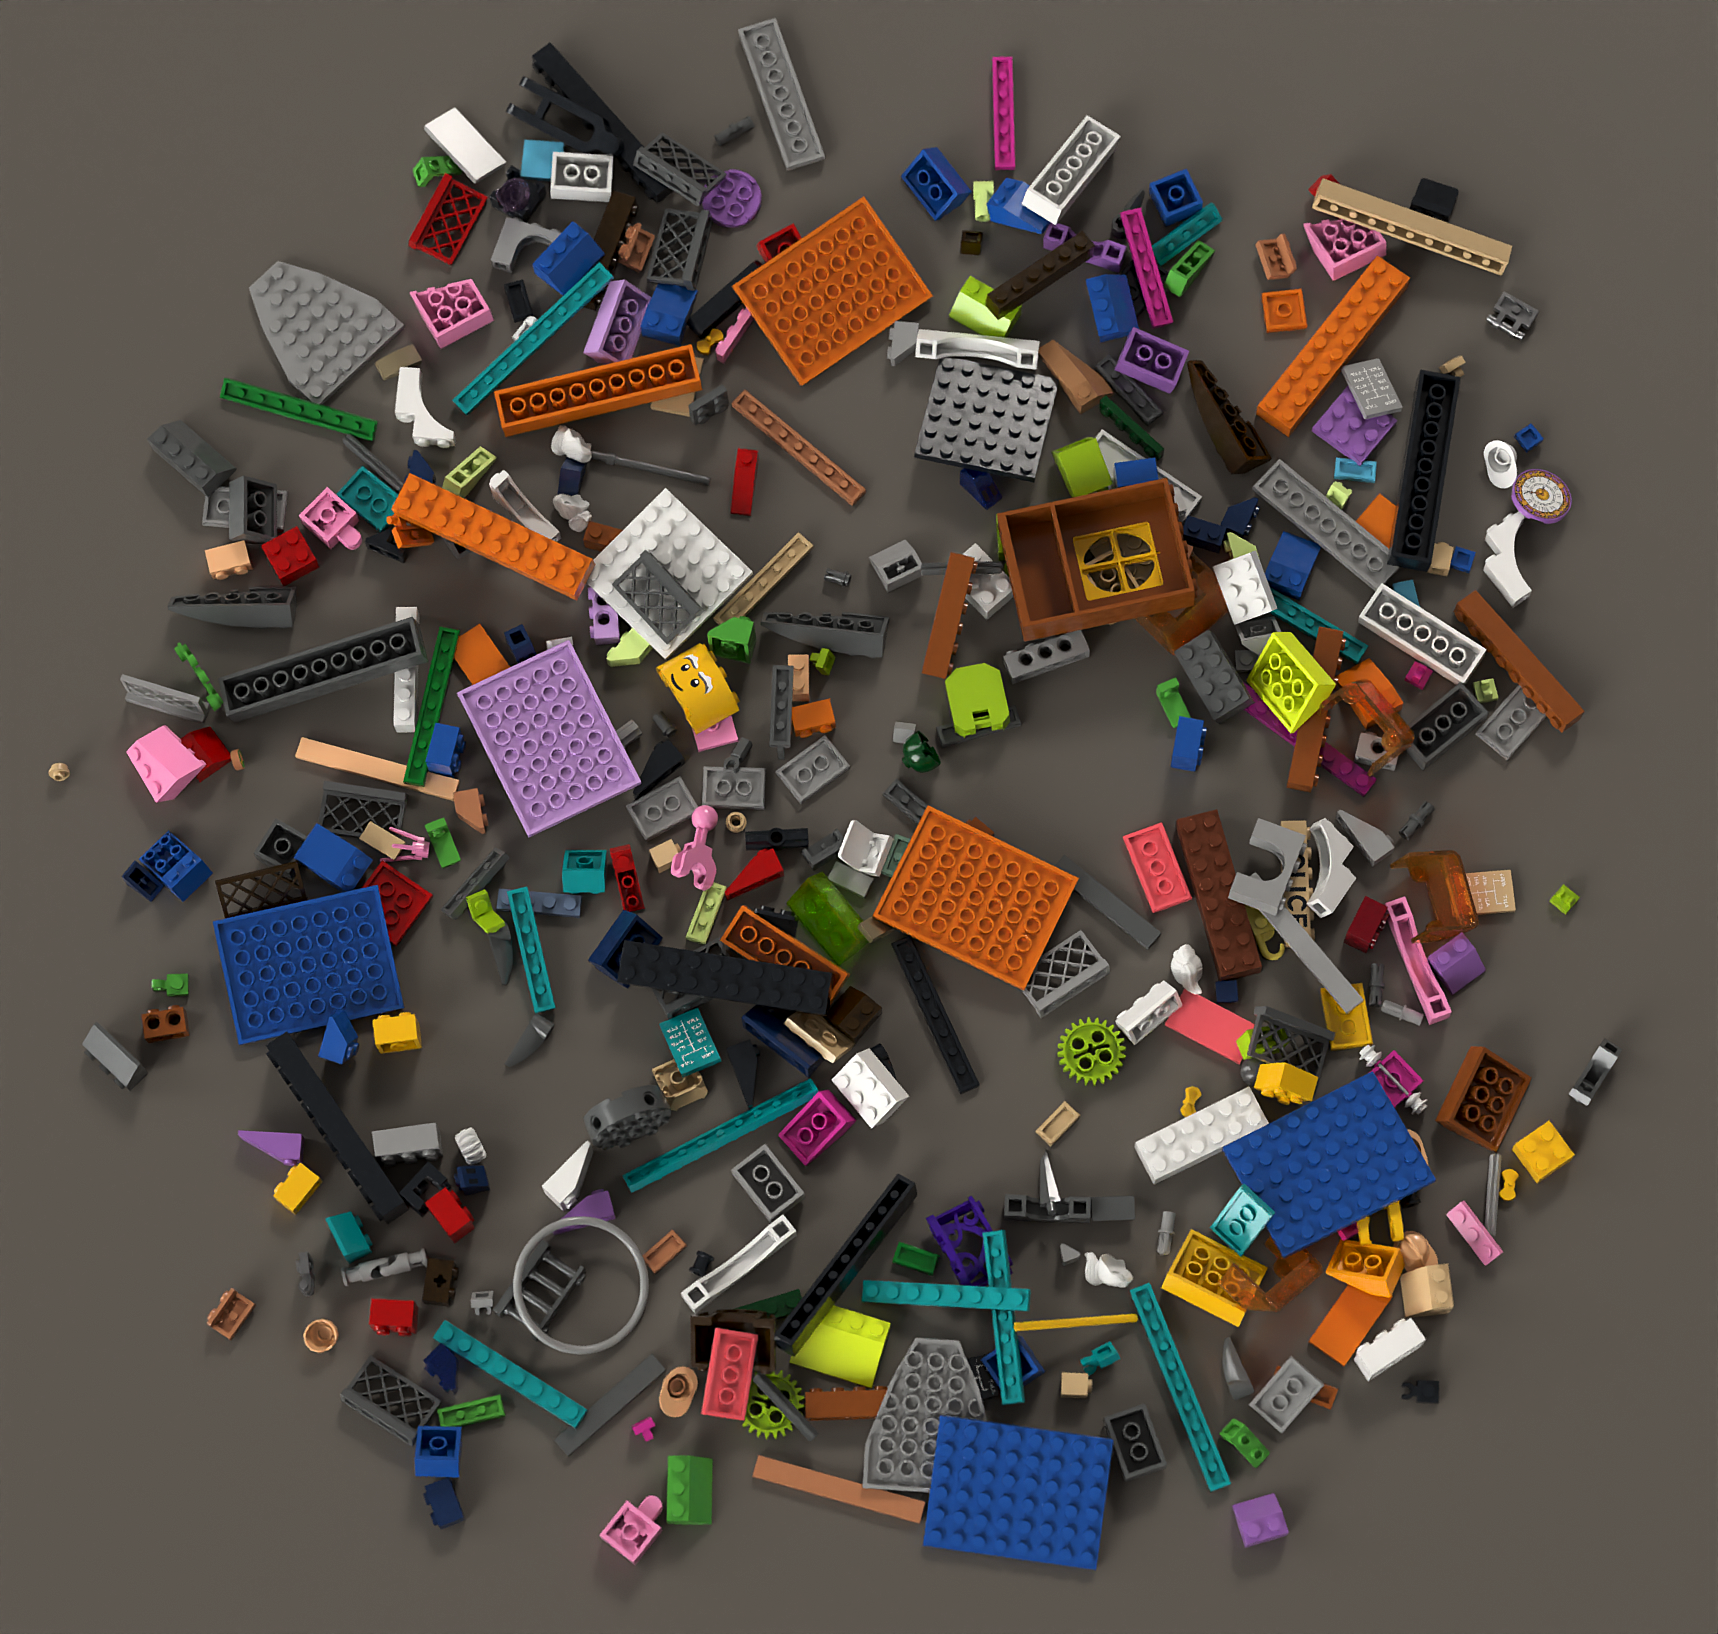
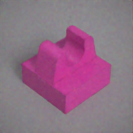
(1418, 675)
(644, 1428)

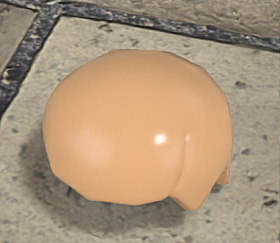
(321, 1335)

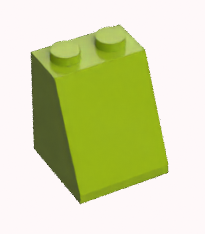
(1082, 467)

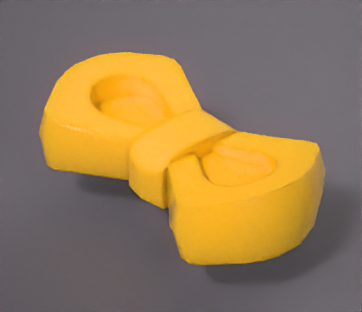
(705, 345)
(1192, 1095)
(1507, 1192)

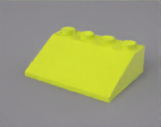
(1290, 680)
(845, 1346)

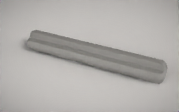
(1492, 1193)

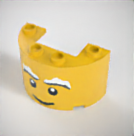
(699, 687)

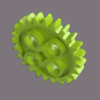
(1098, 1068)
(762, 1422)

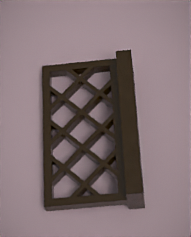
(252, 875)

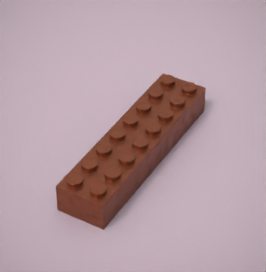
(1212, 878)

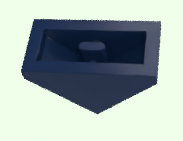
(571, 477)
(142, 881)

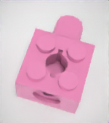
(332, 521)
(634, 1528)

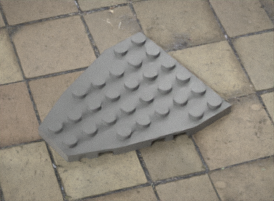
(319, 327)
(903, 1438)

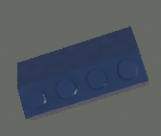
(780, 1039)

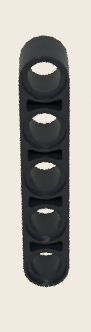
(719, 306)

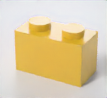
(297, 1188)

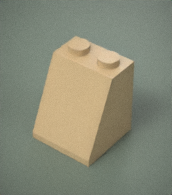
(1427, 1291)

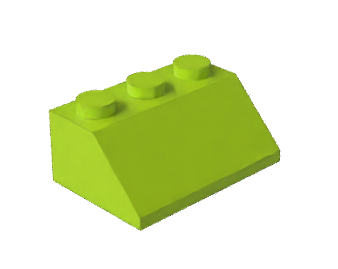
(971, 311)

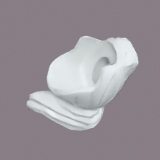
(572, 444)
(574, 510)
(1187, 968)
(1106, 1271)

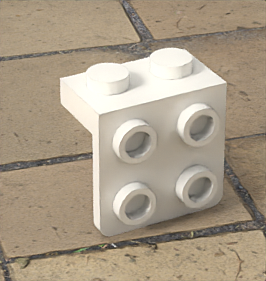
(865, 849)

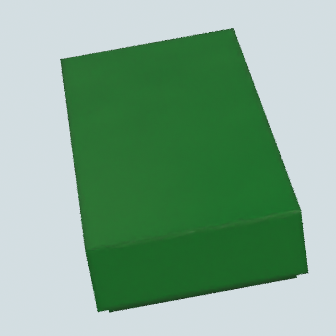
(915, 1258)

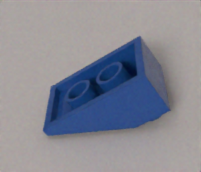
(1007, 208)
(668, 313)
(1291, 565)
(333, 859)

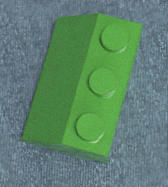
(733, 639)
(689, 1490)

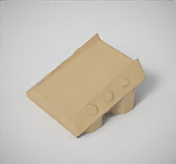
(679, 1090)

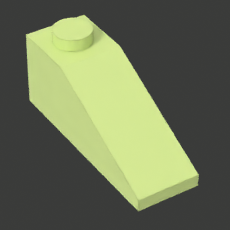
(469, 472)

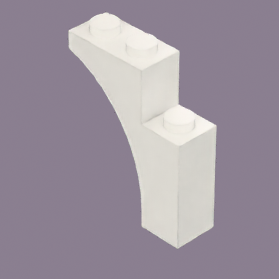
(411, 408)
(521, 510)
(1503, 568)
(1333, 876)

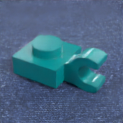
(1102, 1356)

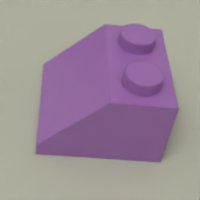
(1456, 963)
(1260, 1520)

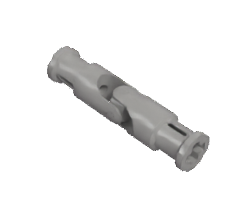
(388, 1266)

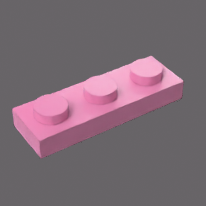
(734, 335)
(1474, 1233)

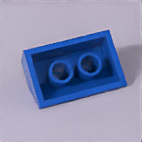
(935, 183)
(568, 259)
(1112, 306)

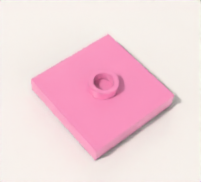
(716, 735)

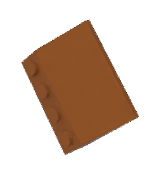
(1483, 1098)

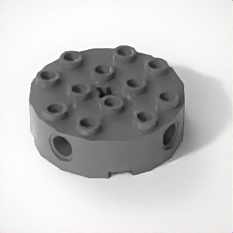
(627, 1117)

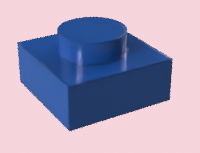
(1528, 437)
(1462, 559)

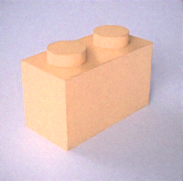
(228, 560)
(800, 677)

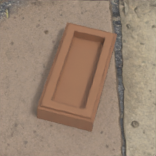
(664, 1251)

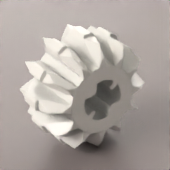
(470, 1146)

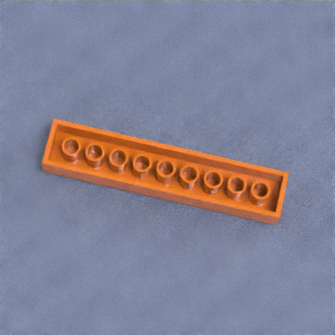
(1332, 346)
(598, 390)
(493, 536)

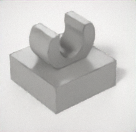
(482, 1299)

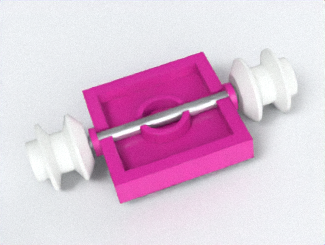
(1395, 1078)

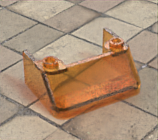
(1194, 620)
(1397, 734)
(1447, 892)
(1295, 1272)

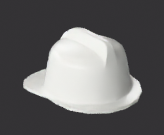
(1501, 463)

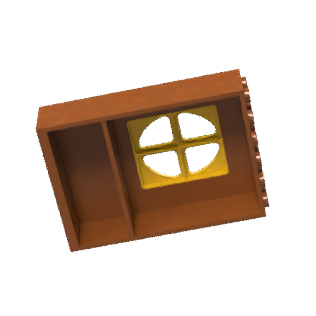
(1048, 548)

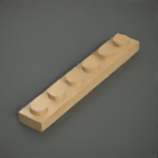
(765, 579)

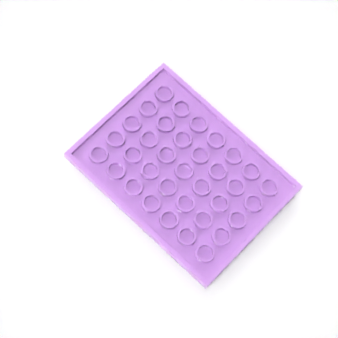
(549, 738)

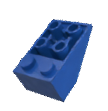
(176, 866)

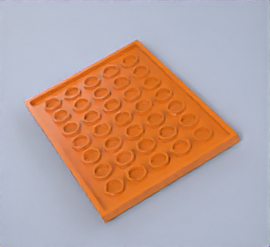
(832, 291)
(975, 897)

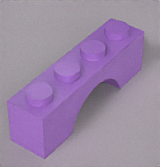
(1106, 254)

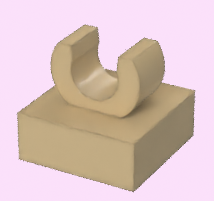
(1453, 366)

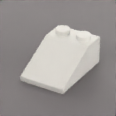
(567, 1181)

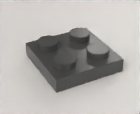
(708, 405)

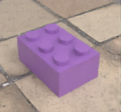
(1151, 360)

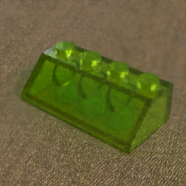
(828, 917)

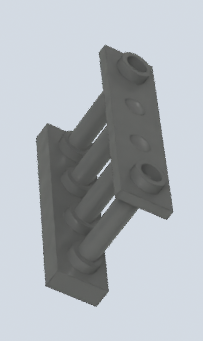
(531, 1272)

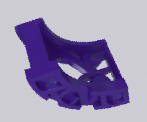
(942, 1231)

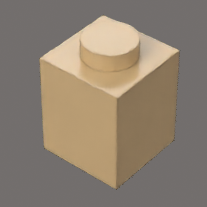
(1441, 559)
(663, 855)
(1075, 1385)

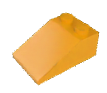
(1367, 1266)

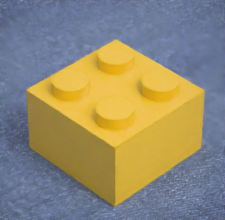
(397, 1033)
(1285, 1083)
(1543, 1152)

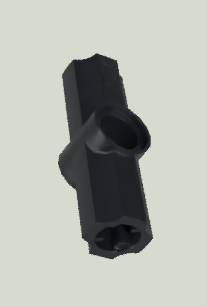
(763, 839)

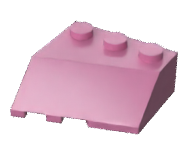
(1344, 245)
(452, 311)
(164, 763)

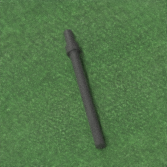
(612, 459)

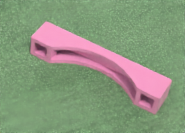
(1425, 984)

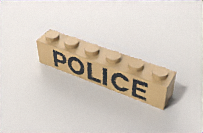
(1300, 892)

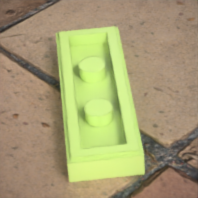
(706, 914)

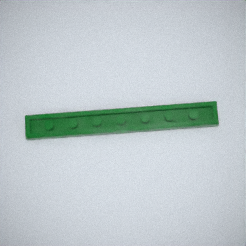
(299, 409)
(431, 704)

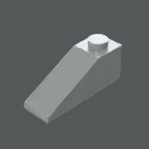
(1368, 839)

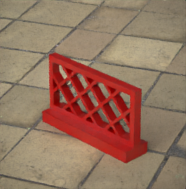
(432, 211)

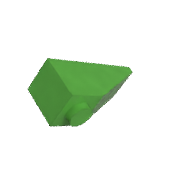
(1188, 268)

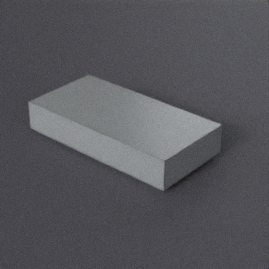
(850, 879)

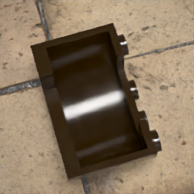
(739, 1320)

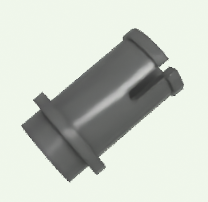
(838, 577)
(665, 724)

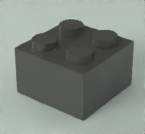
(280, 846)

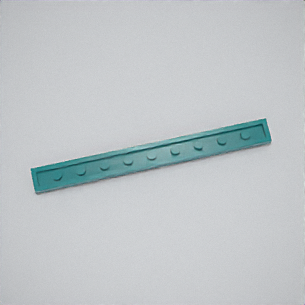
(533, 339)
(720, 1135)
(1180, 1387)

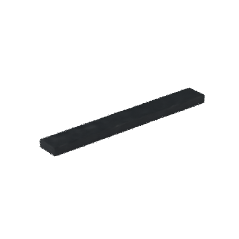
(935, 1015)

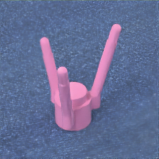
(418, 848)

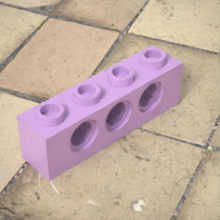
(603, 633)

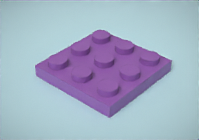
(1349, 431)

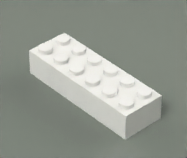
(1071, 170)
(1421, 635)
(1200, 1135)

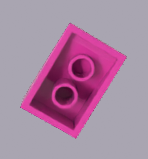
(817, 1126)

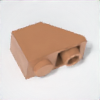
(469, 808)

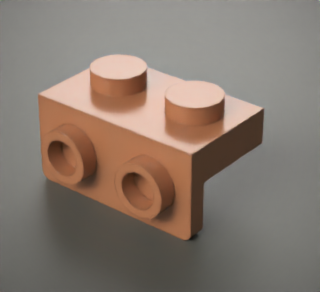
(636, 247)
(1276, 257)
(230, 1313)

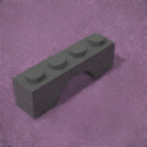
(1028, 1209)

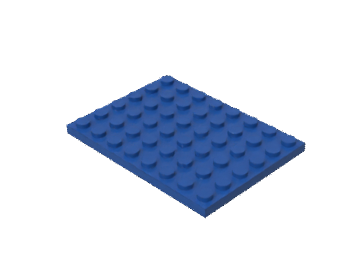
(306, 962)
(1330, 1163)
(1018, 1492)

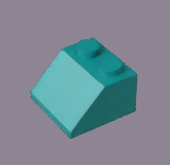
(584, 871)
(349, 1236)

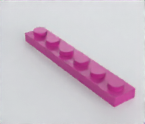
(1003, 113)
(1146, 268)

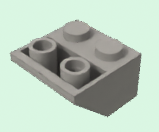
(896, 565)

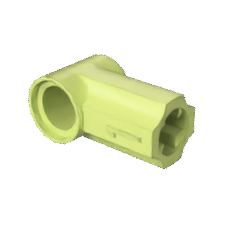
(981, 194)

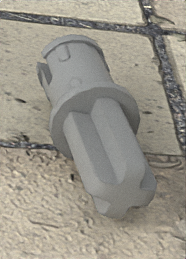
(1402, 1012)
(1166, 1232)

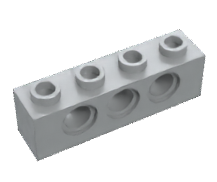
(1018, 671)

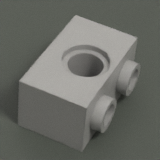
(1365, 753)

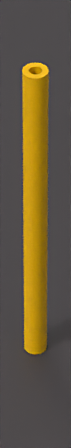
(1075, 1322)

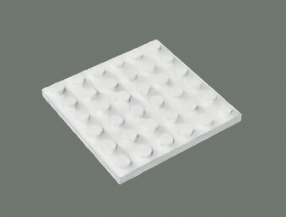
(689, 554)

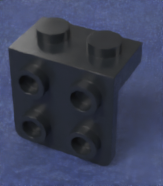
(1434, 199)
(785, 919)

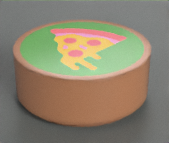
(237, 759)

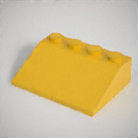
(1197, 1273)

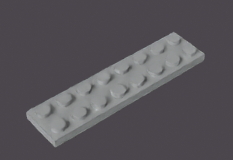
(781, 94)
(1326, 524)

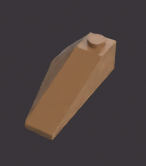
(1076, 378)

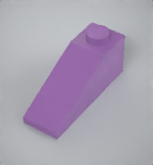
(281, 1146)
(595, 1205)

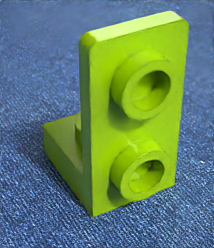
(483, 913)

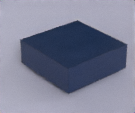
(1226, 991)

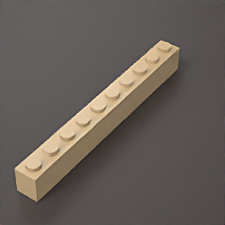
(1412, 227)

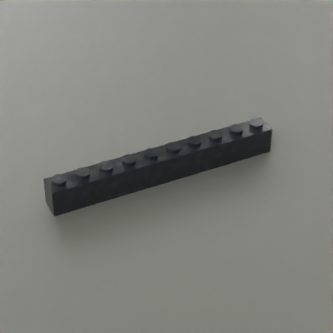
(571, 85)
(845, 1265)

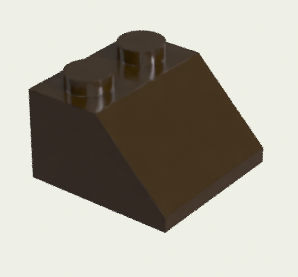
(853, 1013)

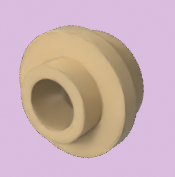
(59, 771)
(736, 816)

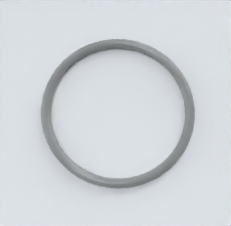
(517, 1285)

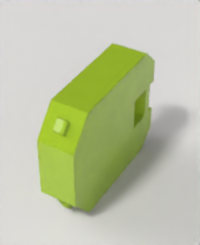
(975, 691)

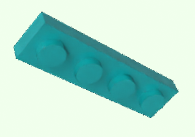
(1186, 233)

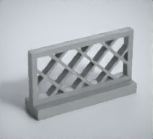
(165, 699)
(1074, 984)

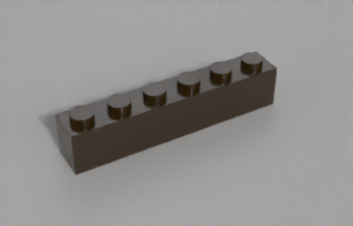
(611, 234)
(1040, 275)

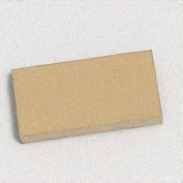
(381, 840)
(1058, 1123)

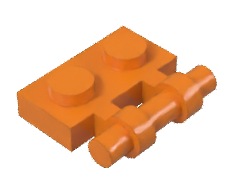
(409, 535)

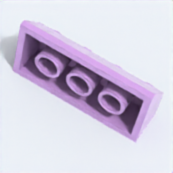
(617, 323)

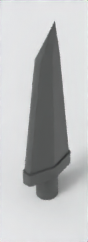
(1048, 1189)

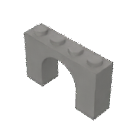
(514, 237)
(1269, 894)

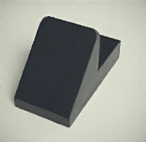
(382, 544)

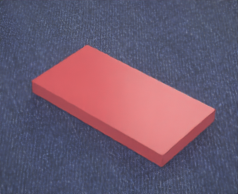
(1157, 867)
(1209, 1025)
(729, 1374)

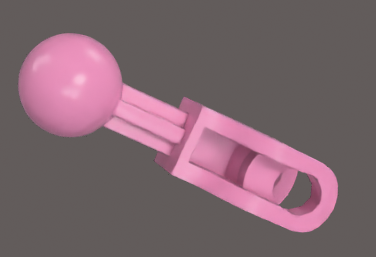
(696, 854)

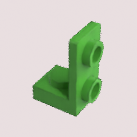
(434, 166)
(1172, 701)
(443, 842)
(1245, 1442)

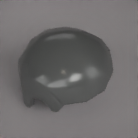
(1249, 1070)

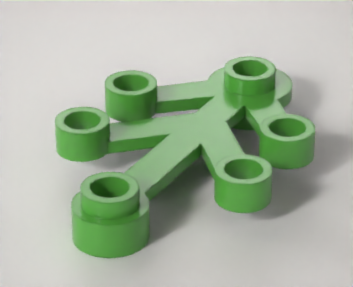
(185, 654)

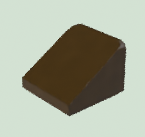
(971, 242)

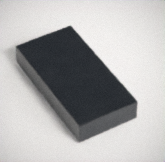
(518, 300)

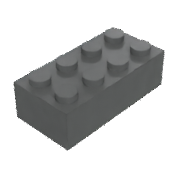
(1214, 677)
(1444, 725)

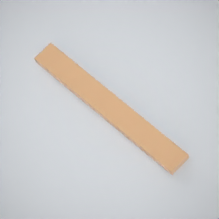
(372, 768)

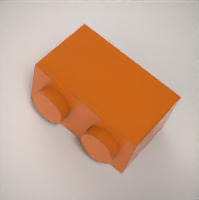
(813, 718)

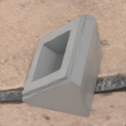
(903, 731)
(1068, 1254)

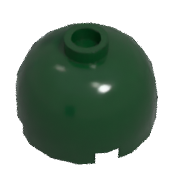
(919, 753)

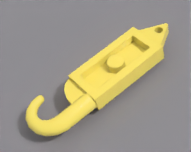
(1262, 932)

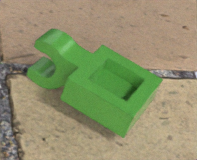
(174, 985)

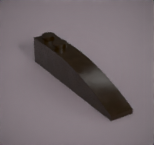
(1231, 435)

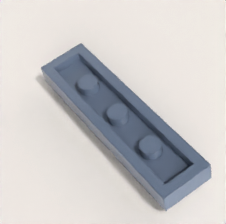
(546, 903)

